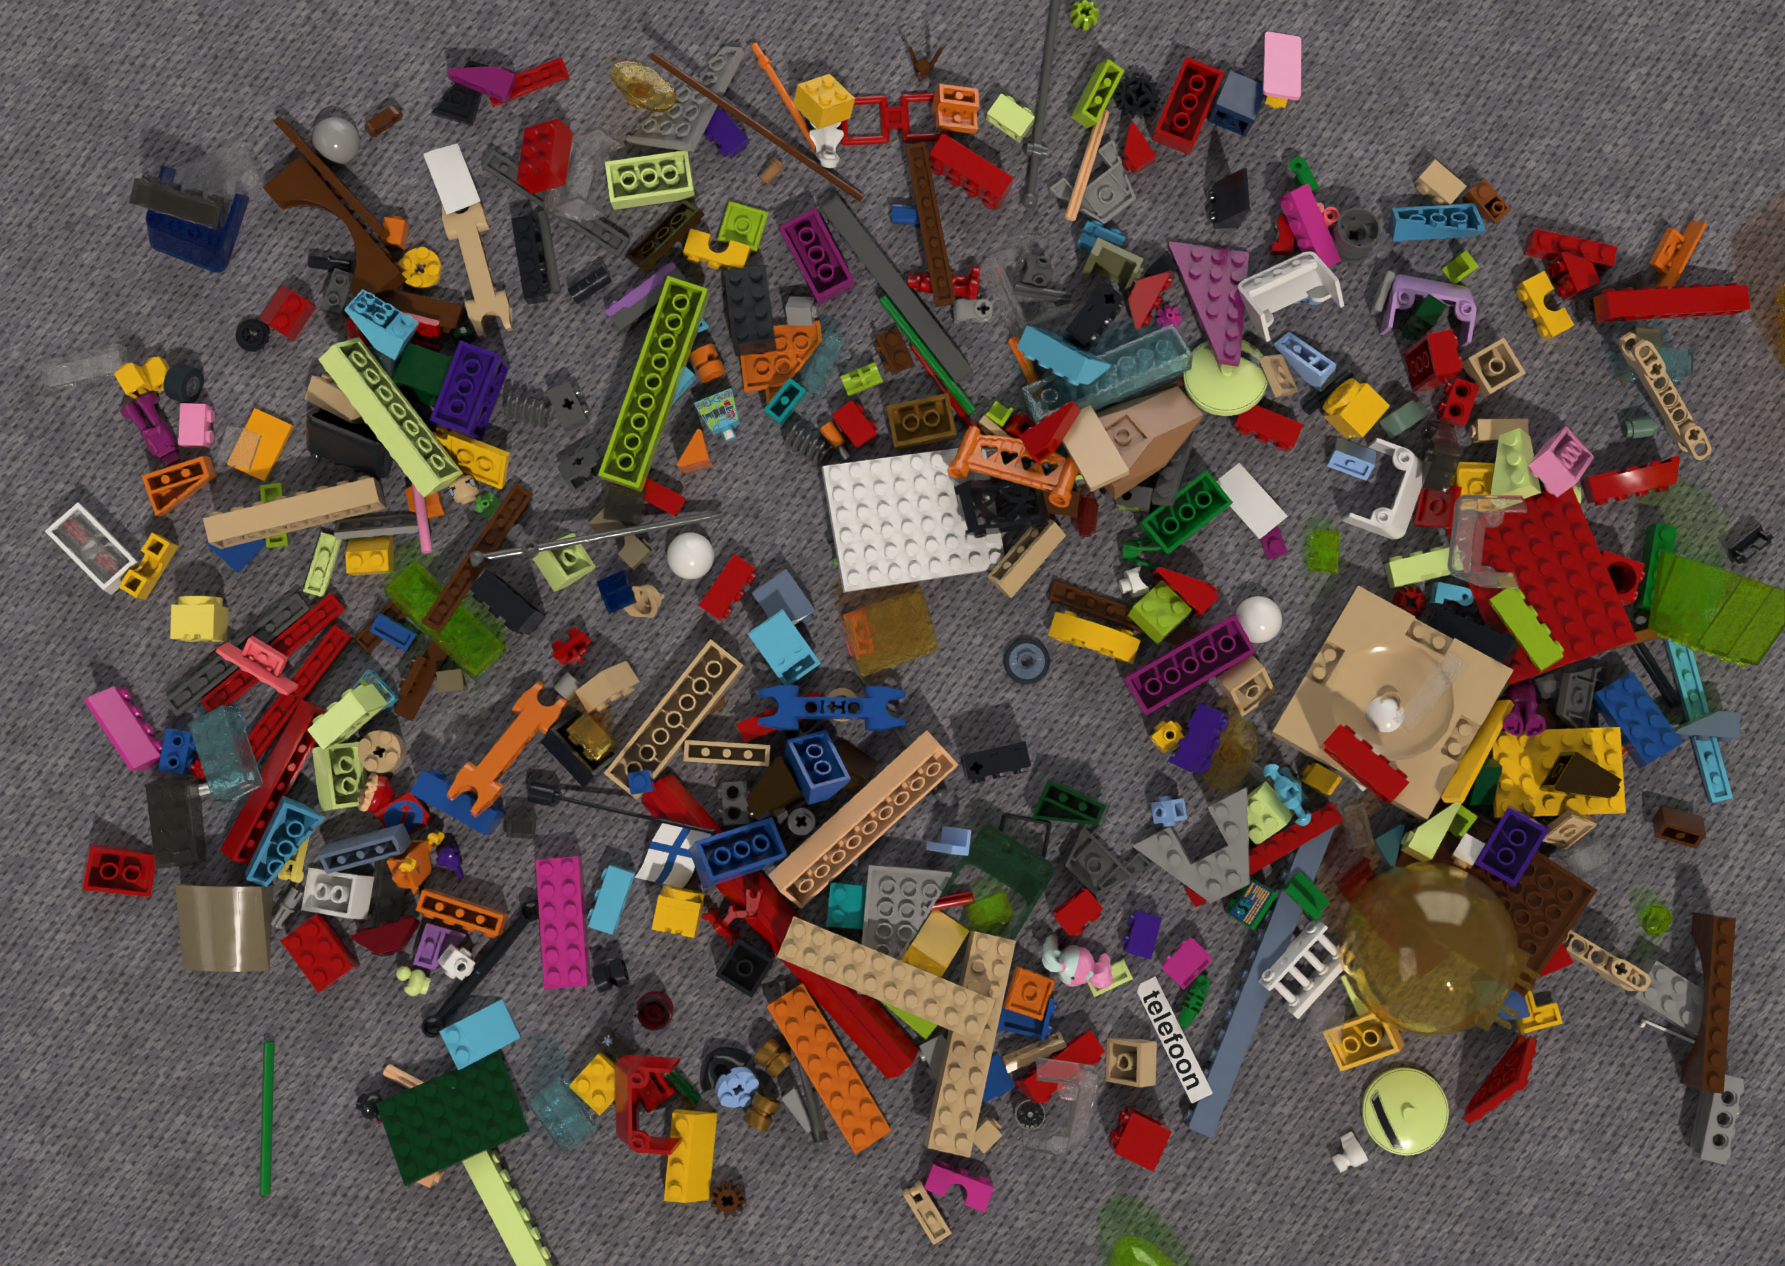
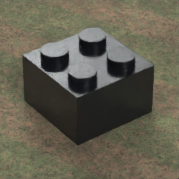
(745, 966)

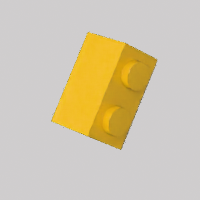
(370, 555)

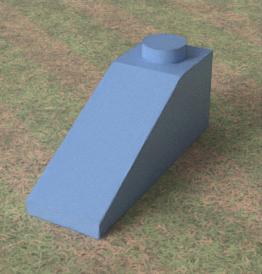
(1307, 361)

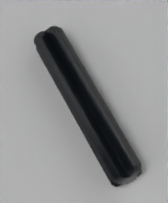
(1320, 398)

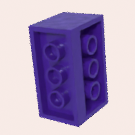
(470, 391)

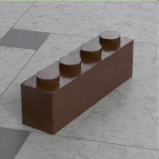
(449, 314)

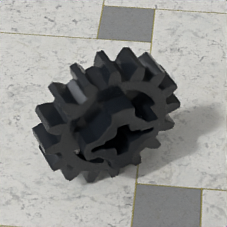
(1129, 93)

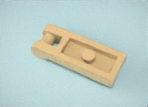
(927, 1213)

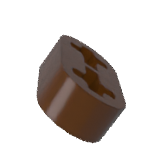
(383, 121)

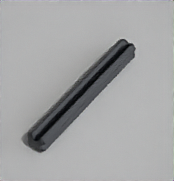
(1656, 675)

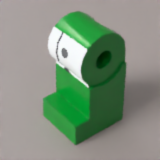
(1301, 173)

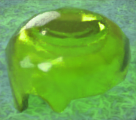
(1655, 912)

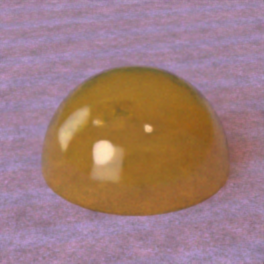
(1432, 950)

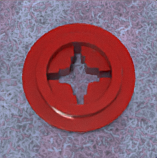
(1410, 592)

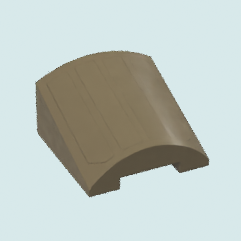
(225, 927)

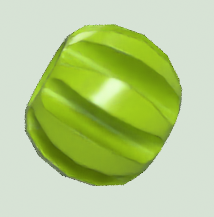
(1084, 21)

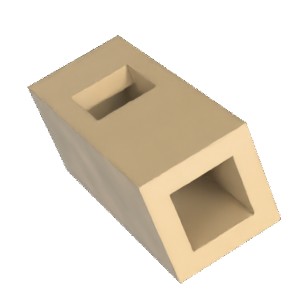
(1489, 429)

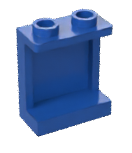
(1026, 1025)

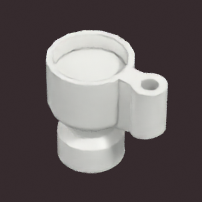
(1352, 1155)

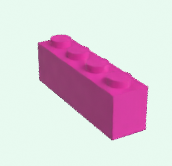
(1308, 224)

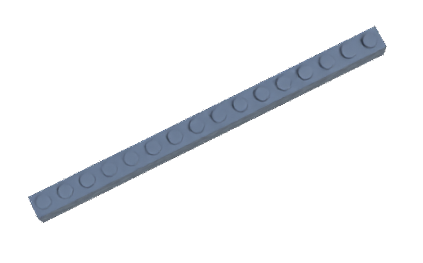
(1251, 995)

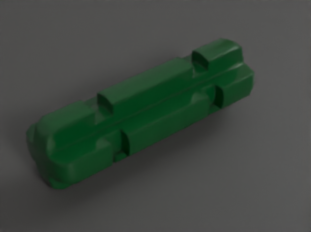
(683, 1086)

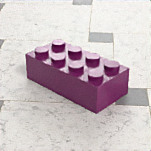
(816, 256)

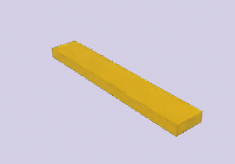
(1477, 753)

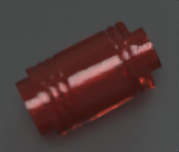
(1087, 517)

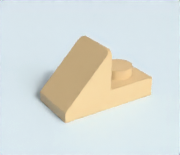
(990, 428)

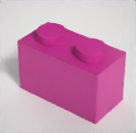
(1186, 963)

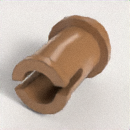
(771, 171)

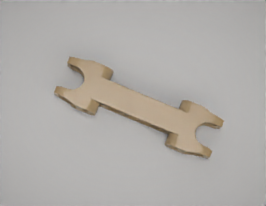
(486, 301)
(1649, 367)
(1608, 966)

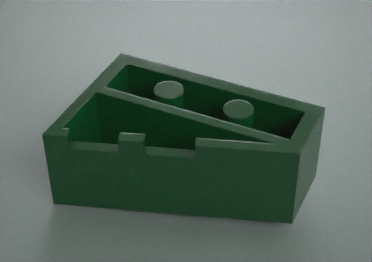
(1069, 805)

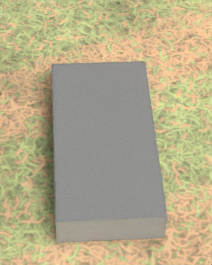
(1382, 293)

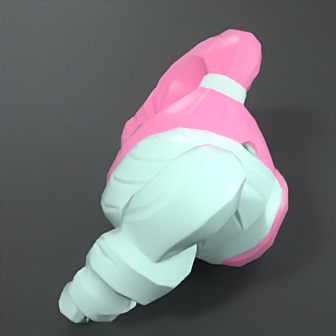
(1076, 964)

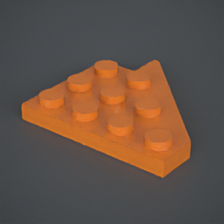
(772, 369)

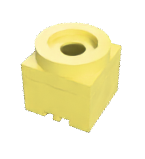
(199, 619)

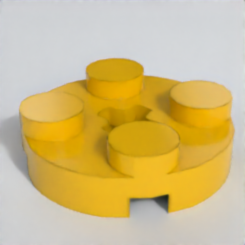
(432, 270)

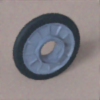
(1023, 674)

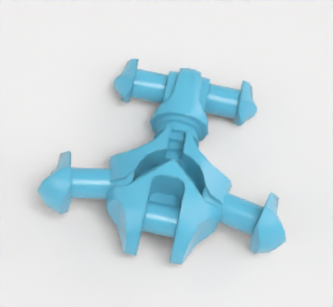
(1289, 791)

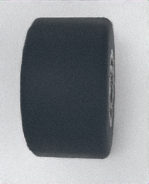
(183, 383)

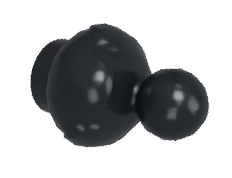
(367, 1105)

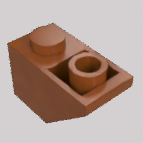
(1488, 202)

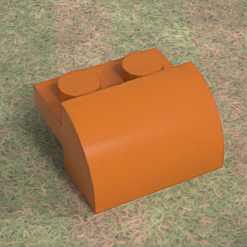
(956, 108)

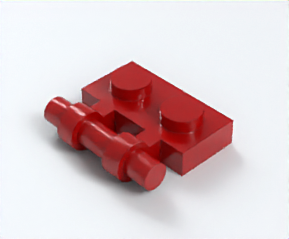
(427, 329)

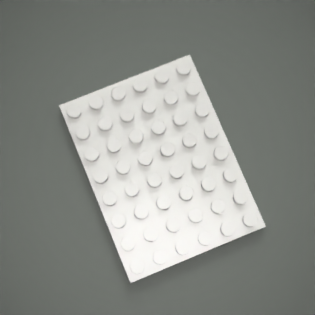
(903, 521)

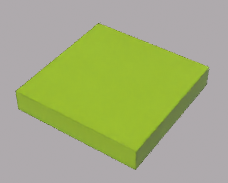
(743, 225)

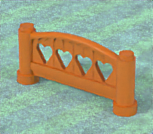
(971, 459)

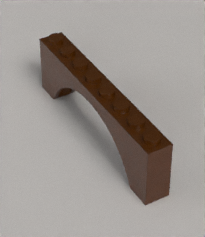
(302, 187)
(1706, 1062)

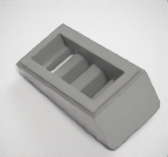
(795, 1104)

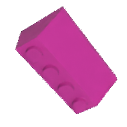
(126, 728)

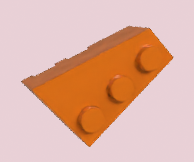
(177, 483)

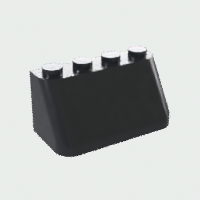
(346, 444)

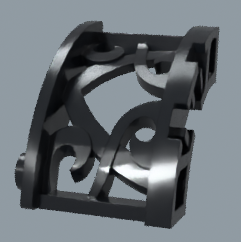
(972, 492)

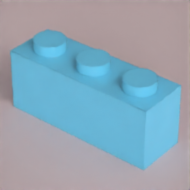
(610, 899)

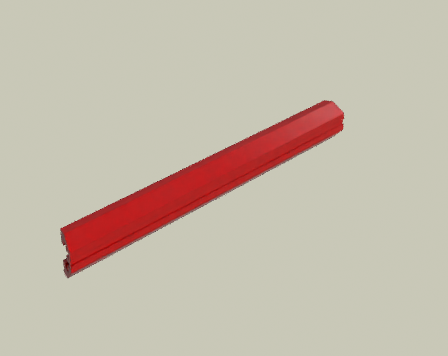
(855, 1013)

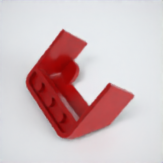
(630, 1075)

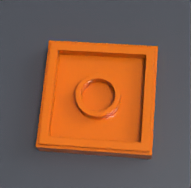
(1029, 993)

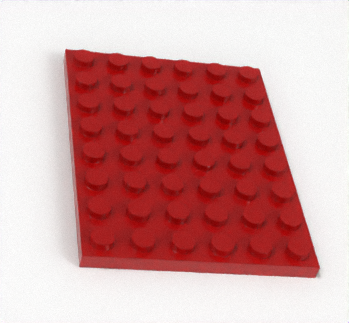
(1560, 578)

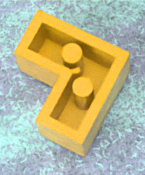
(144, 379)

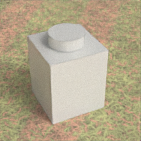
(1467, 851)

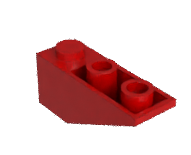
(1048, 434)

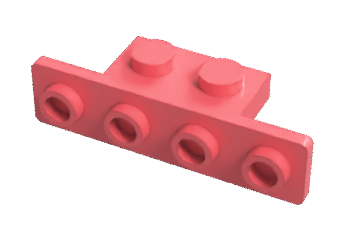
(261, 662)

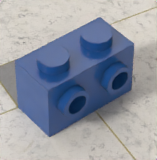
(177, 752)

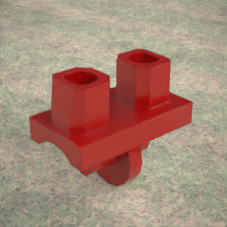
(572, 649)

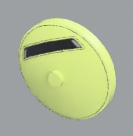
(1225, 388)
(1405, 1111)

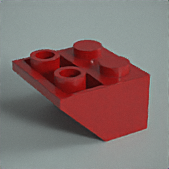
(1572, 275)

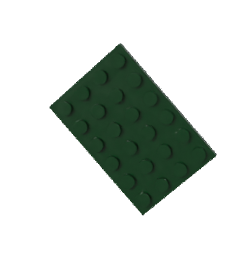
(452, 1118)

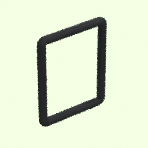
(1048, 823)

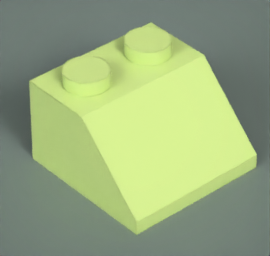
(564, 565)

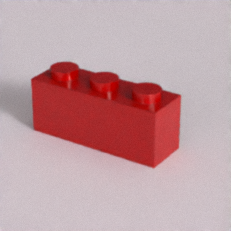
(1268, 427)
(728, 588)

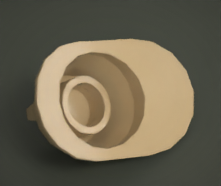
(647, 600)

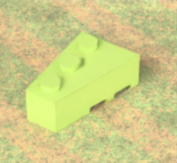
(1511, 468)
(1417, 567)

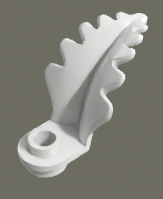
(826, 141)

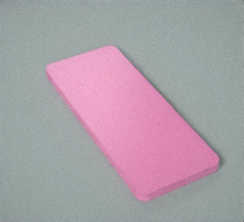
(1282, 66)

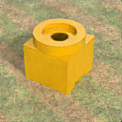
(1354, 408)
(679, 911)

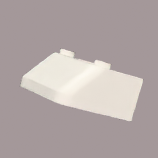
(1285, 285)
(1394, 521)

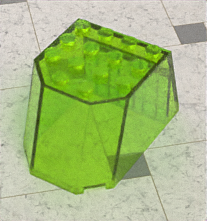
(1715, 610)

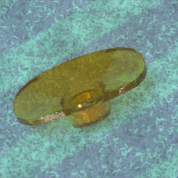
(643, 86)
(1234, 754)

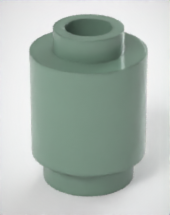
(1639, 427)

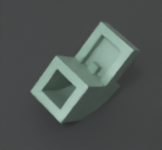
(1403, 418)

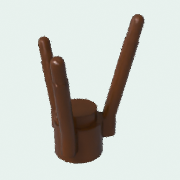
(923, 67)

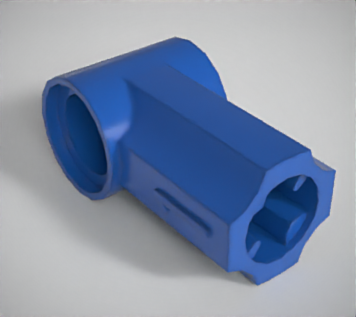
(905, 215)

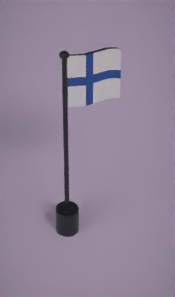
(668, 855)

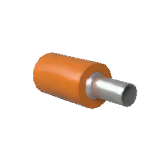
(834, 438)

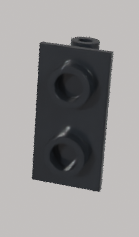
(1742, 550)

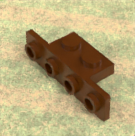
(419, 681)

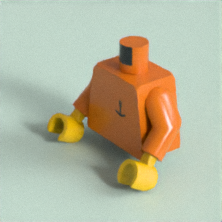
(414, 864)

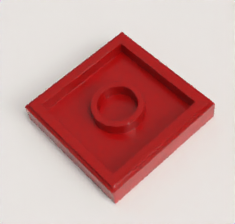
(1436, 508)

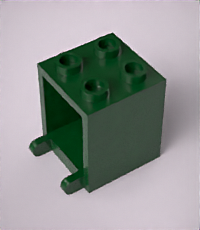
(421, 374)

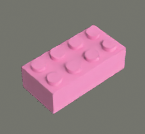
(1561, 462)

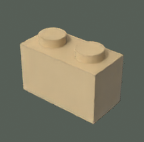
(1439, 184)

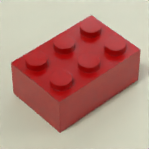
(544, 156)
(320, 952)

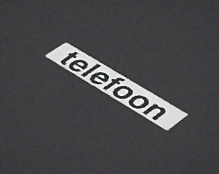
(1174, 1040)

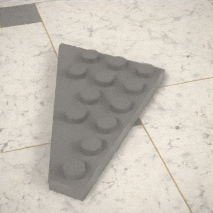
(688, 118)
(897, 905)

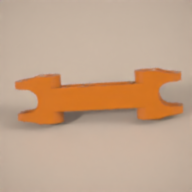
(484, 777)

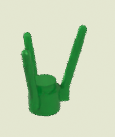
(1132, 549)

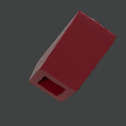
(387, 937)

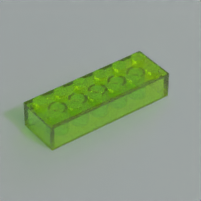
(464, 635)

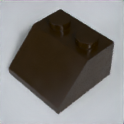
(857, 765)

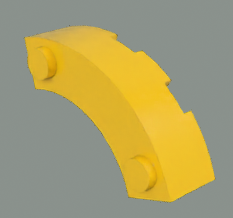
(1087, 634)

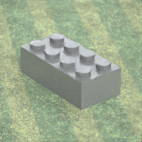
(1671, 997)

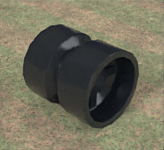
(614, 972)

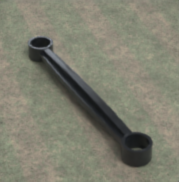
(480, 970)

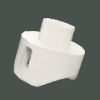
(1133, 583)

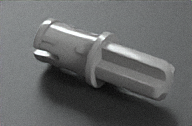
(286, 908)

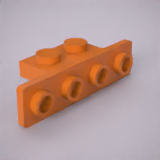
(1675, 252)

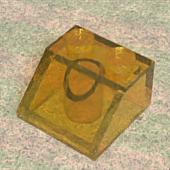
(592, 737)

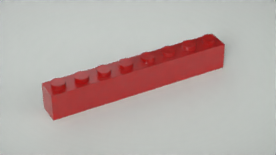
(1671, 303)
(277, 779)

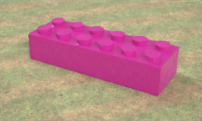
(563, 922)

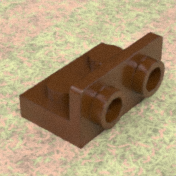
(893, 351)

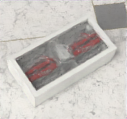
(92, 547)

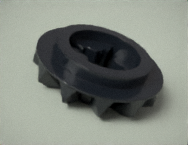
(243, 335)

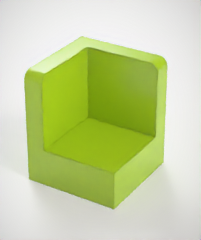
(1460, 267)
(999, 414)
(1462, 822)

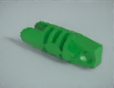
(1194, 1000)

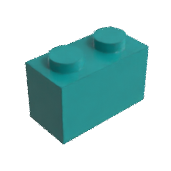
(785, 402)

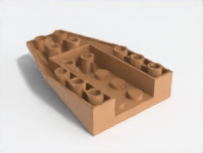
(1148, 433)

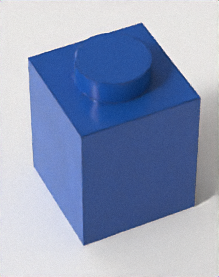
(641, 782)

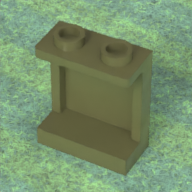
(1114, 264)

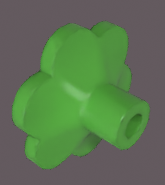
(490, 508)

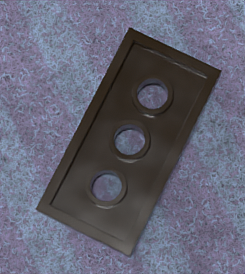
(665, 235)

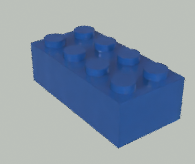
(1641, 723)
(433, 789)
(737, 852)

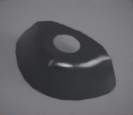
(728, 1056)

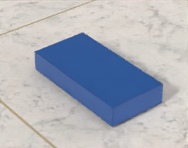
(392, 631)

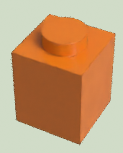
(398, 232)

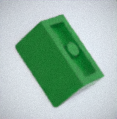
(1306, 895)

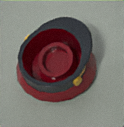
(654, 1010)

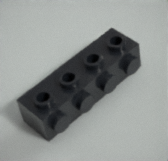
(529, 258)
(1482, 638)

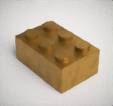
(921, 421)

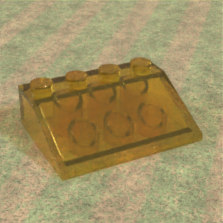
(890, 632)

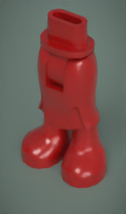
(963, 286)

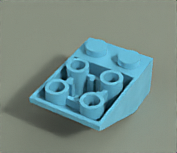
(382, 323)
(784, 648)

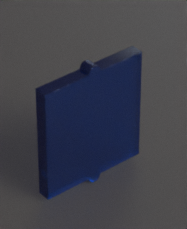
(616, 592)

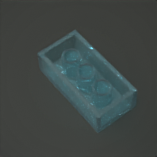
(225, 754)

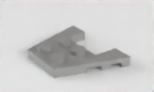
(1105, 195)

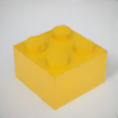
(823, 101)
(596, 1083)

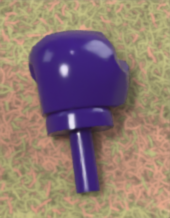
(450, 857)

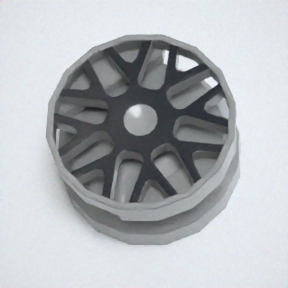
(1029, 1114)

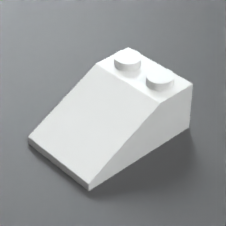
(337, 893)

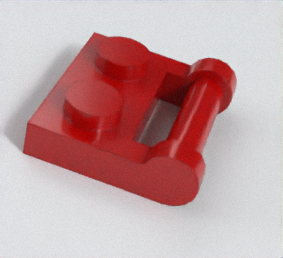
(651, 1096)

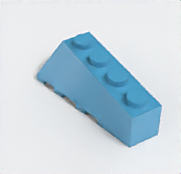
(1435, 222)
(285, 833)

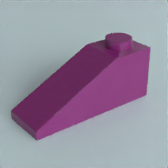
(487, 80)

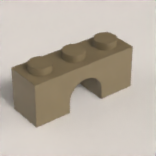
(634, 550)

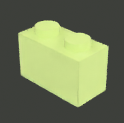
(1010, 117)

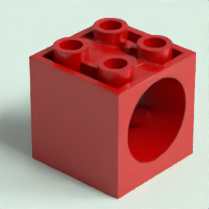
(1630, 575)
(1139, 1138)

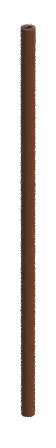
(756, 126)

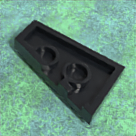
(460, 102)

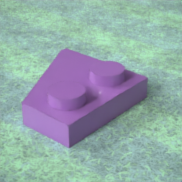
(434, 943)

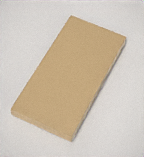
(1093, 451)

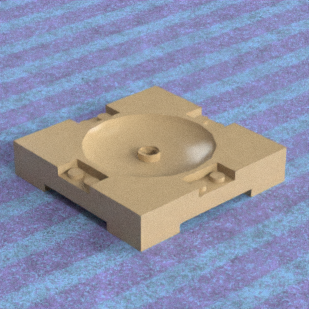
(1386, 654)

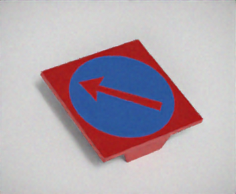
(406, 811)

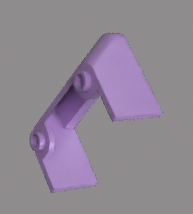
(1408, 288)

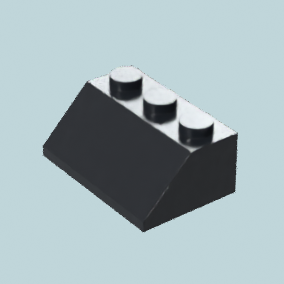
(572, 755)

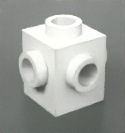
(456, 962)

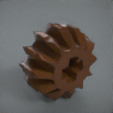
(726, 1191)

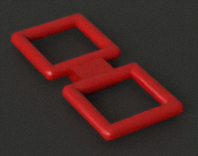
(891, 119)

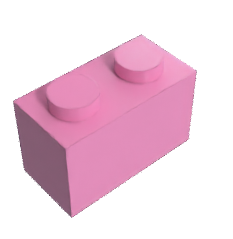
(196, 425)

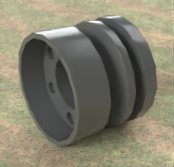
(1360, 227)

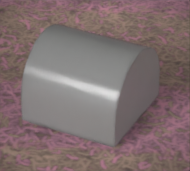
(567, 686)

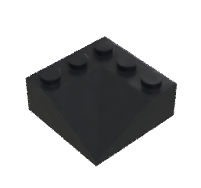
(507, 603)

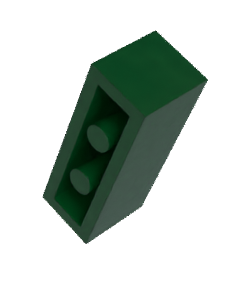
(1422, 317)

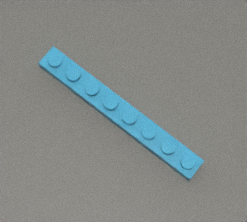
(1695, 705)

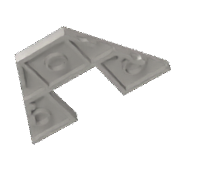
(1218, 872)

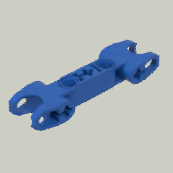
(870, 708)

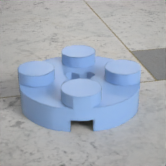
(741, 1096)

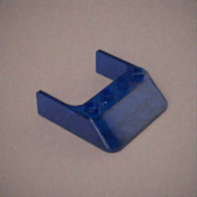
(192, 241)

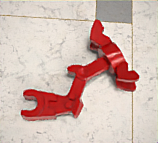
(722, 925)

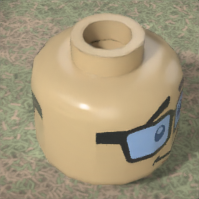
(463, 489)

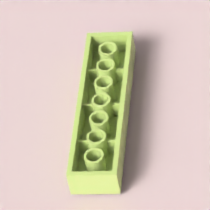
(390, 416)

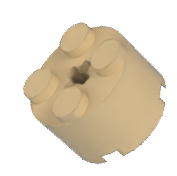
(371, 746)

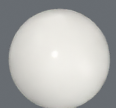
(690, 555)
(1259, 618)
(1381, 715)

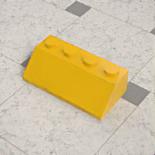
(692, 1161)

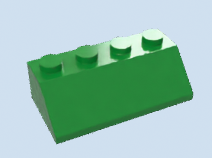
(1192, 510)

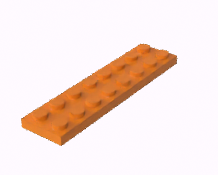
(828, 1068)

